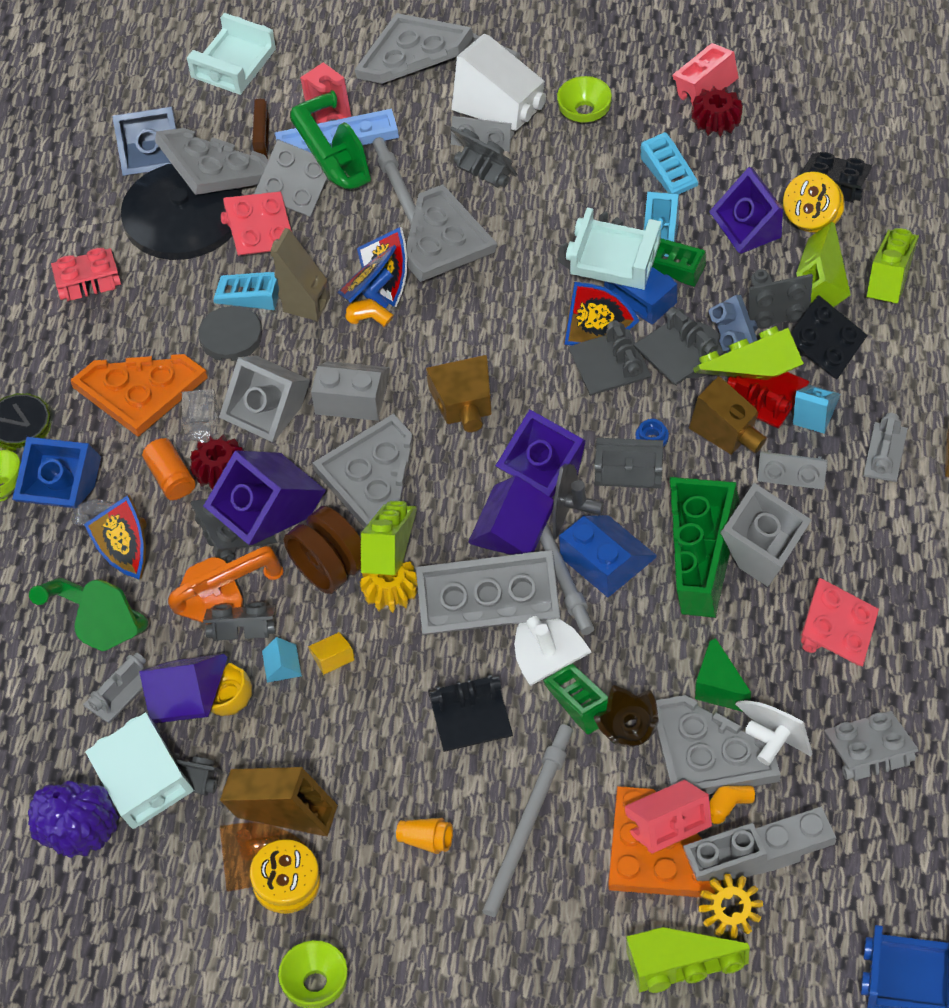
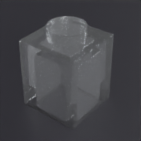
(200, 415)

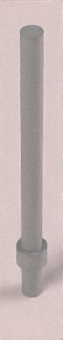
(389, 165)
(574, 600)
(552, 761)

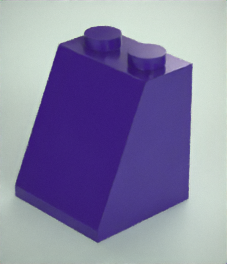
(262, 495)

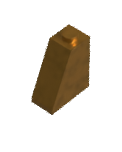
(279, 799)

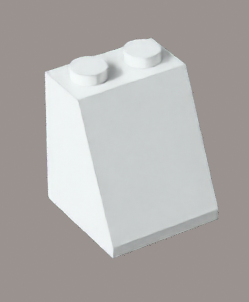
(496, 84)

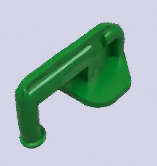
(346, 149)
(103, 611)

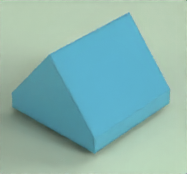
(281, 660)

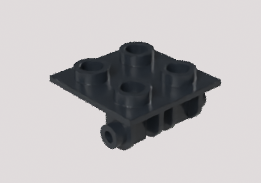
(847, 173)
(827, 337)
(470, 713)

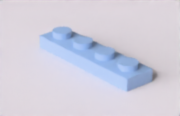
(365, 126)

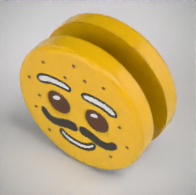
(813, 201)
(285, 876)

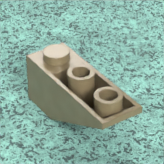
(300, 281)

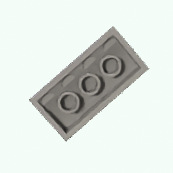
(487, 592)

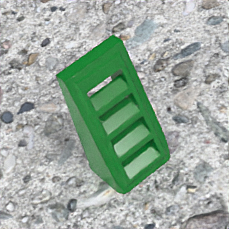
(680, 271)
(580, 714)

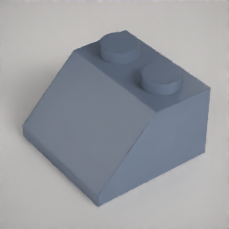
(137, 136)

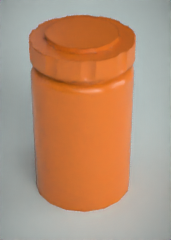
(168, 469)

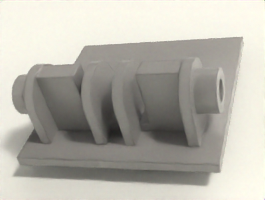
(295, 176)
(872, 741)

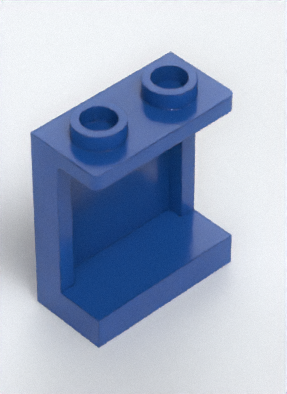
(905, 972)

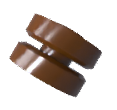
(325, 549)

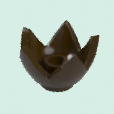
(622, 708)

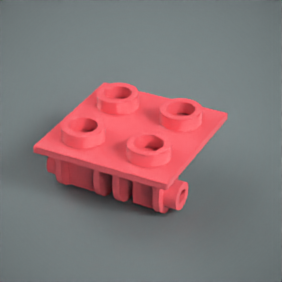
(255, 221)
(73, 270)
(838, 623)

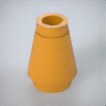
(427, 834)

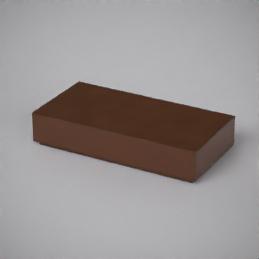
(261, 127)

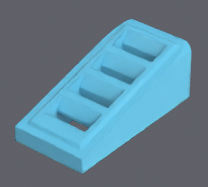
(663, 147)
(258, 298)

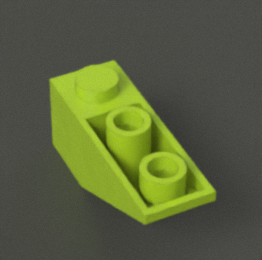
(825, 262)
(892, 265)
(761, 359)
(387, 538)
(674, 956)

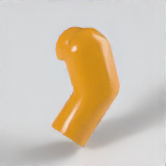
(367, 309)
(726, 798)

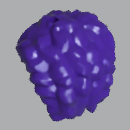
(72, 818)

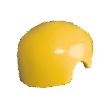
(233, 691)

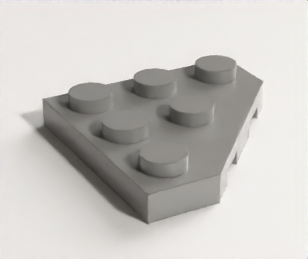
(411, 45)
(210, 164)
(444, 235)
(369, 468)
(708, 748)

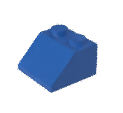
(56, 472)
(603, 552)

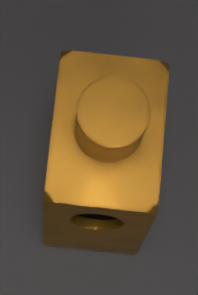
(462, 391)
(726, 418)

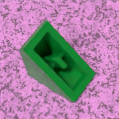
(719, 680)

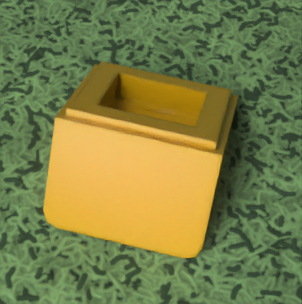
(332, 653)

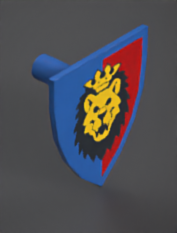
(369, 279)

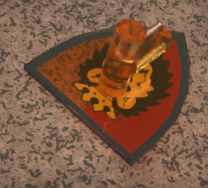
(240, 846)

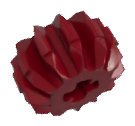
(717, 111)
(211, 459)

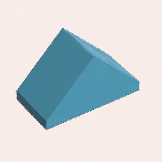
(663, 208)
(814, 408)

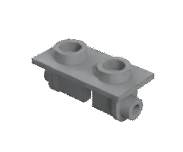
(486, 130)
(886, 449)
(792, 470)
(118, 689)

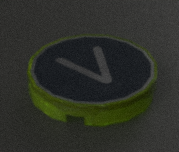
(21, 418)

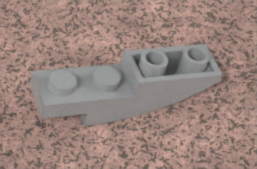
(762, 849)

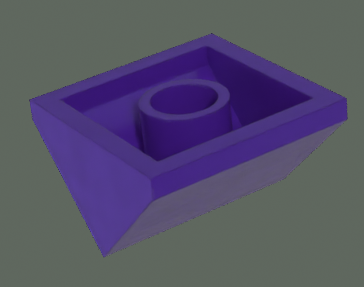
(749, 213)
(540, 451)
(512, 518)
(182, 687)

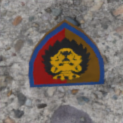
(592, 310)
(120, 537)

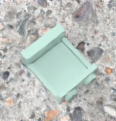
(233, 55)
(613, 251)
(138, 771)

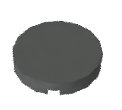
(230, 333)

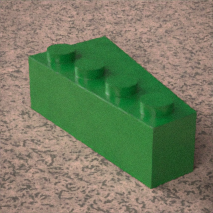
(701, 552)

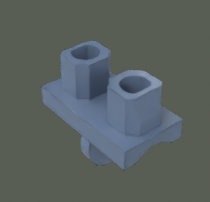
(733, 322)

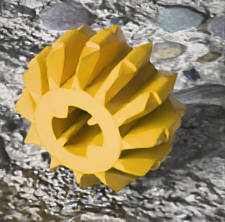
(390, 589)
(736, 917)

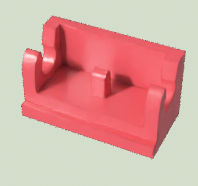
(707, 69)
(321, 81)
(670, 815)

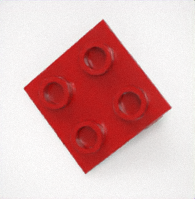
(770, 397)

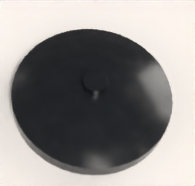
(170, 220)

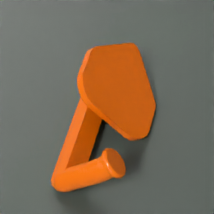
(214, 582)

